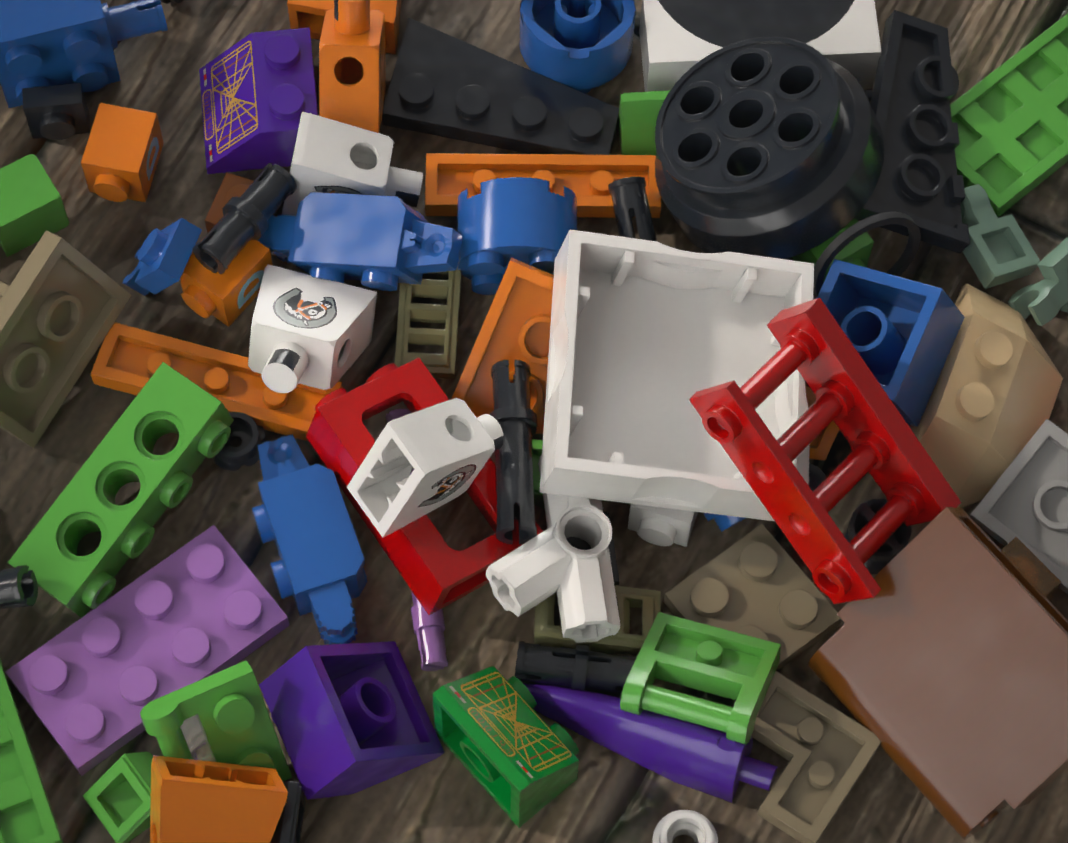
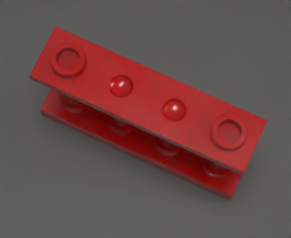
(869, 422)

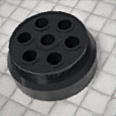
(766, 149)

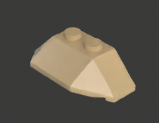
(987, 397)

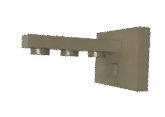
(49, 332)

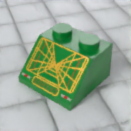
(505, 742)

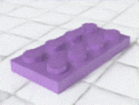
(147, 640)

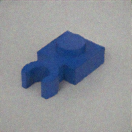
(163, 257)

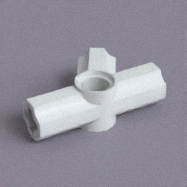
(552, 565)

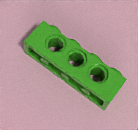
(124, 456)

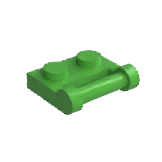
(706, 661)
(229, 716)

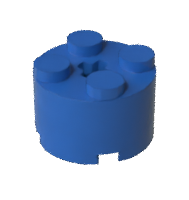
(577, 39)
(511, 220)

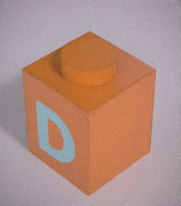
(122, 153)
(227, 293)

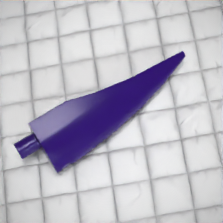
(665, 745)

